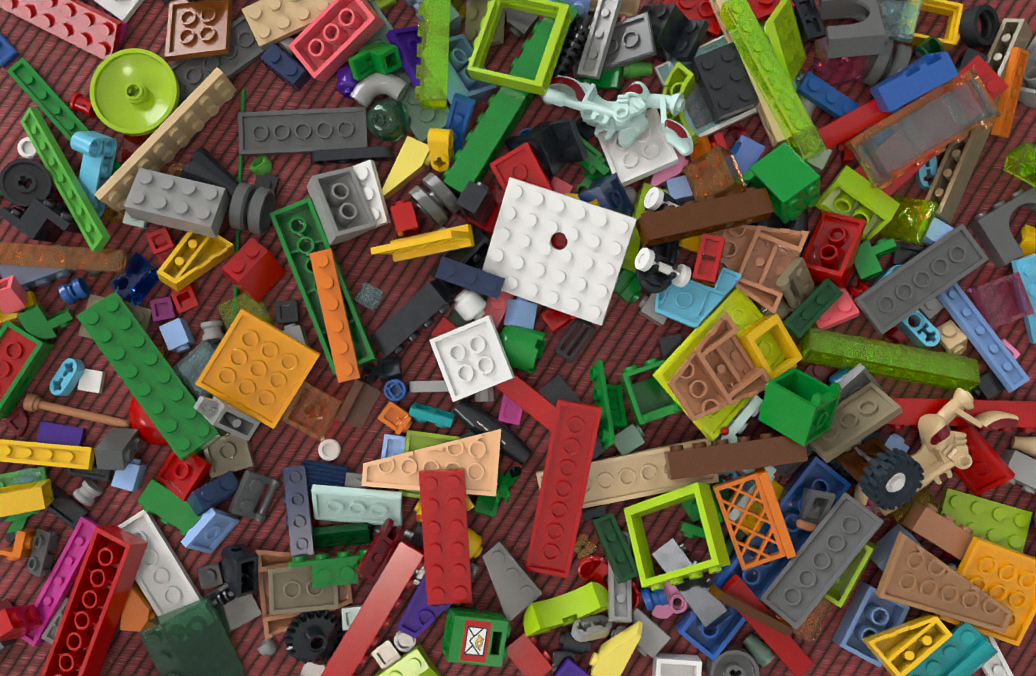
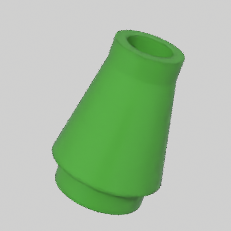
(636, 70)

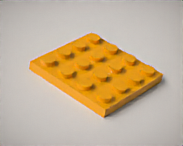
(257, 368)
(1005, 577)

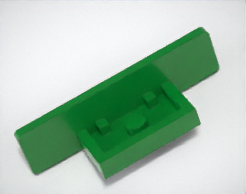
(612, 404)
(330, 570)

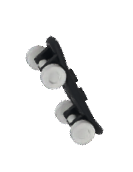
(657, 264)

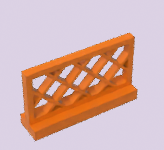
(773, 514)

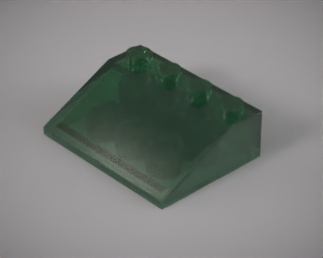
(191, 642)

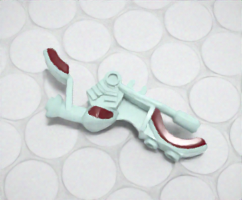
(624, 114)

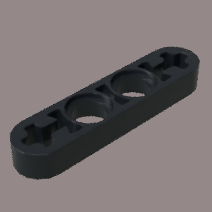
(351, 155)

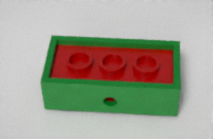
(19, 362)

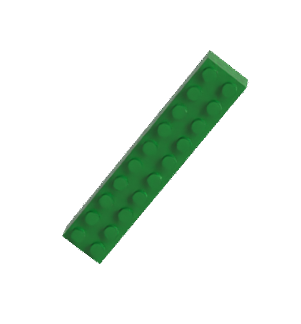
(503, 112)

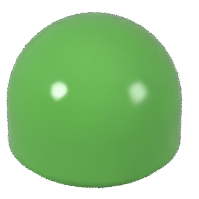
(263, 168)

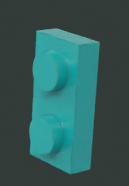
(435, 415)

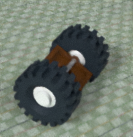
(883, 474)

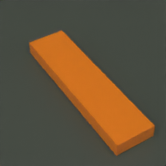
(1009, 98)

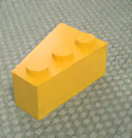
(193, 258)
(907, 644)

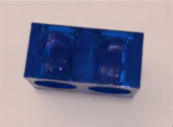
(137, 279)

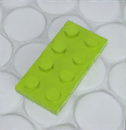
(987, 518)

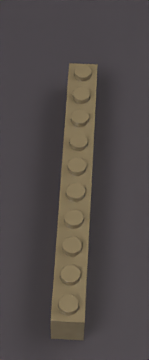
(962, 157)

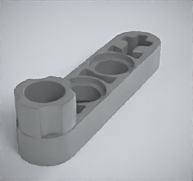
(440, 386)

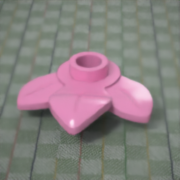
(667, 610)

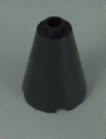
(209, 170)

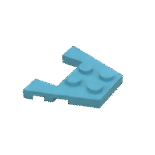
(695, 300)

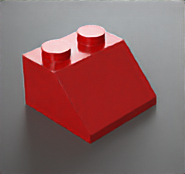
(253, 270)

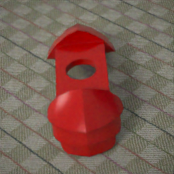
(596, 568)

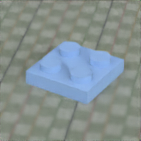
(210, 530)

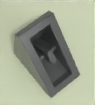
(815, 505)

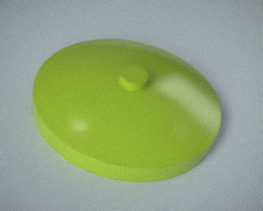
(134, 91)

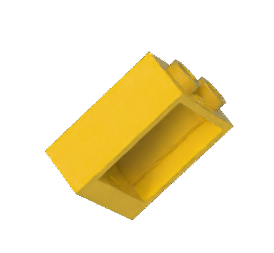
(947, 8)
(783, 339)
(25, 497)

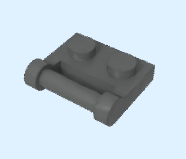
(249, 493)

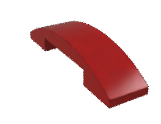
(162, 246)

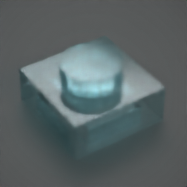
(369, 296)
(26, 475)

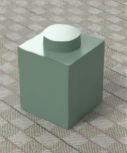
(628, 439)

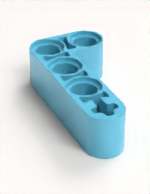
(96, 164)
(920, 323)

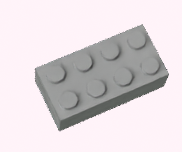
(177, 202)

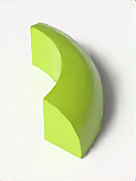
(680, 81)
(565, 609)

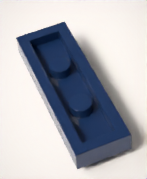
(469, 278)

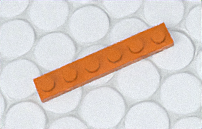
(335, 315)

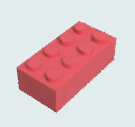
(335, 36)

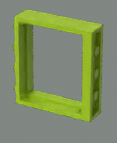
(562, 15)
(711, 527)

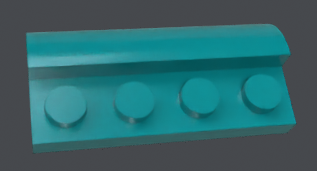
(958, 656)

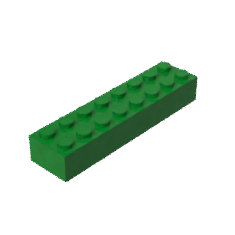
(303, 234)
(148, 376)

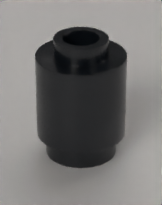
(571, 645)

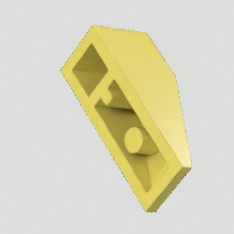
(409, 164)
(616, 652)

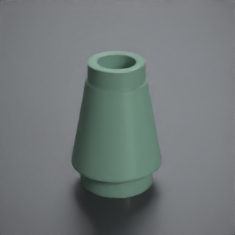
(758, 650)

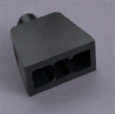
(240, 562)

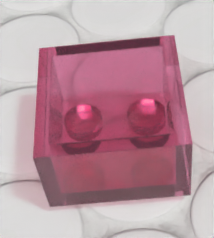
(837, 70)
(1001, 300)

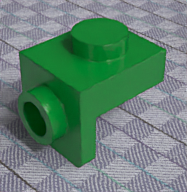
(486, 505)
(691, 530)

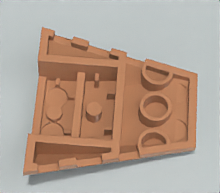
(761, 258)
(717, 373)
(279, 623)

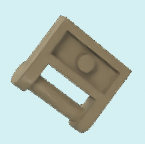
(799, 279)

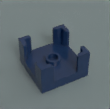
(609, 194)

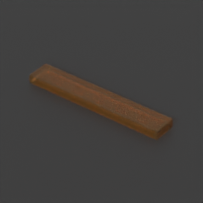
(62, 257)

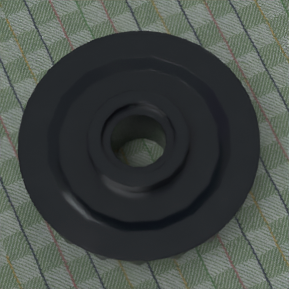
(309, 626)

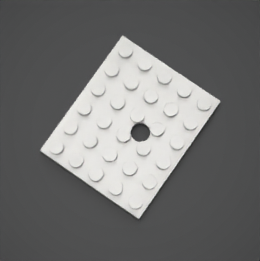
(570, 279)

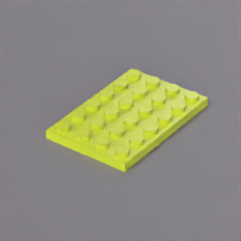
(743, 314)

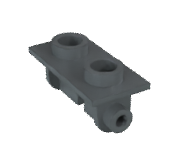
(39, 560)

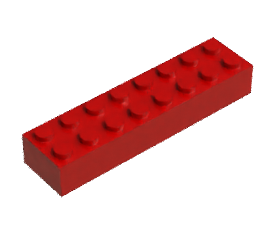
(95, 603)

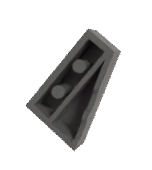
(511, 581)

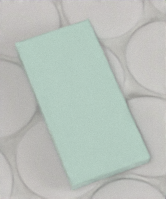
(356, 505)

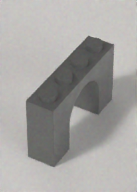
(854, 39)
(993, 227)

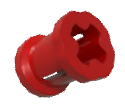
(78, 97)

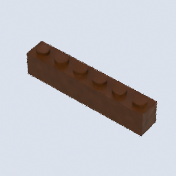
(704, 217)
(732, 456)

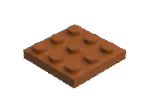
(198, 29)

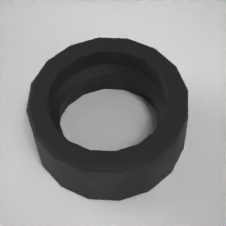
(969, 29)

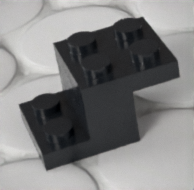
(674, 33)
(553, 143)
(42, 219)

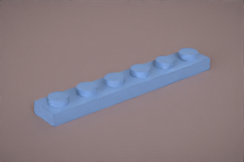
(983, 337)

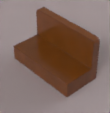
(358, 404)

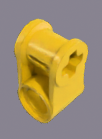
(440, 148)

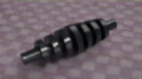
(573, 43)

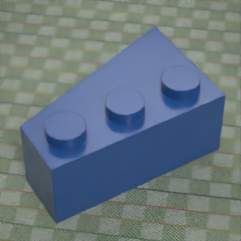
(914, 81)
(746, 153)

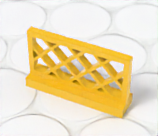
(427, 243)

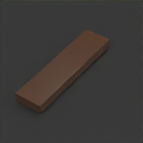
(750, 610)

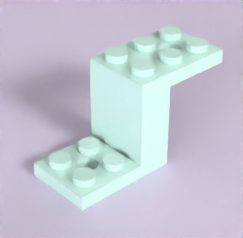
(738, 425)

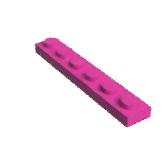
(62, 577)

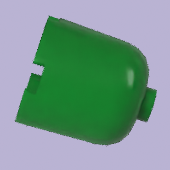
(522, 346)

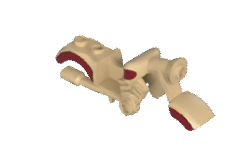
(942, 446)

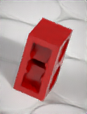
(405, 219)
(708, 258)

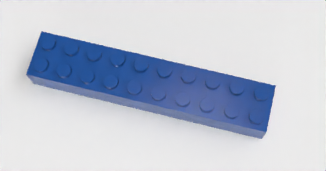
(811, 475)

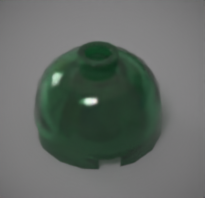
(388, 120)

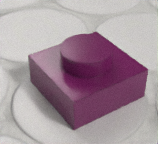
(163, 309)

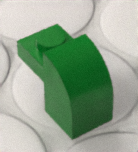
(375, 58)
(867, 256)
(39, 324)

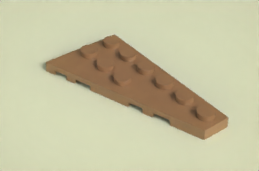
(927, 583)

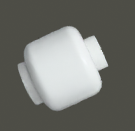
(469, 305)

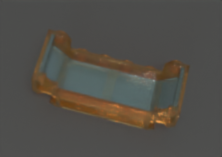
(923, 128)

